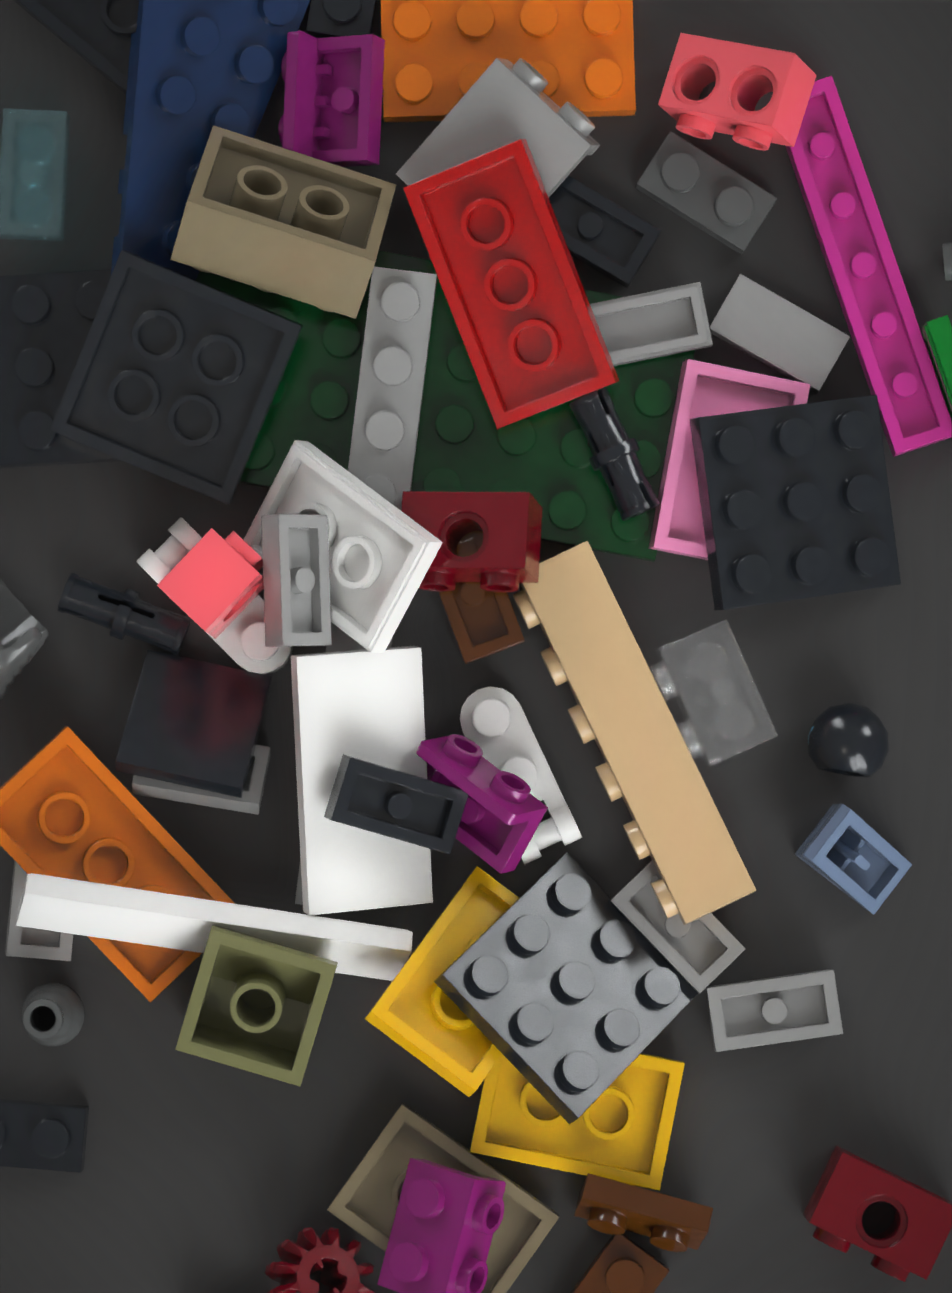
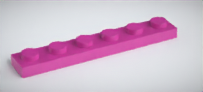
(867, 275)

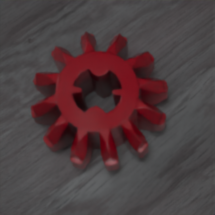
(318, 1254)

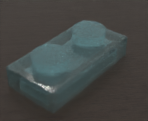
(33, 174)

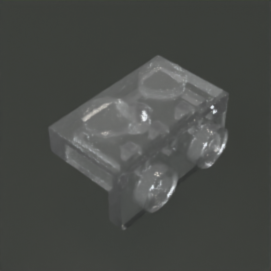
(713, 693)

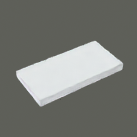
(373, 712)

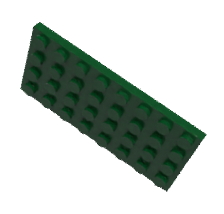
(456, 433)

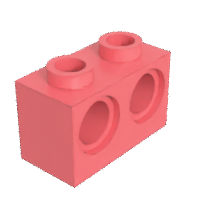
(741, 77)

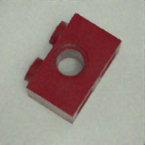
(509, 545)
(853, 1184)

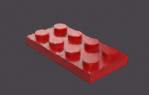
(511, 283)

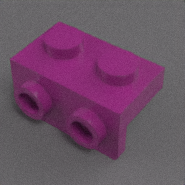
(333, 98)
(499, 806)
(442, 1231)

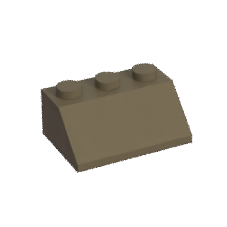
(283, 222)

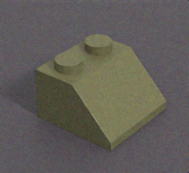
(256, 1005)

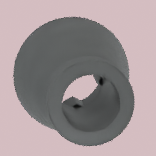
(67, 1009)

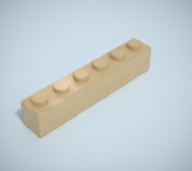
(635, 734)

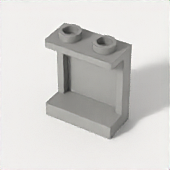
(501, 109)

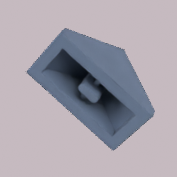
(853, 857)

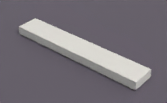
(186, 923)

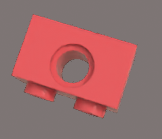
(215, 581)

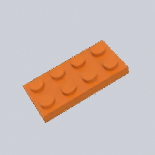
(446, 45)
(81, 823)

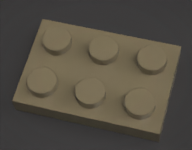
(375, 1186)

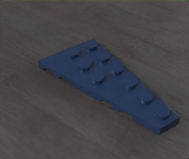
(186, 72)

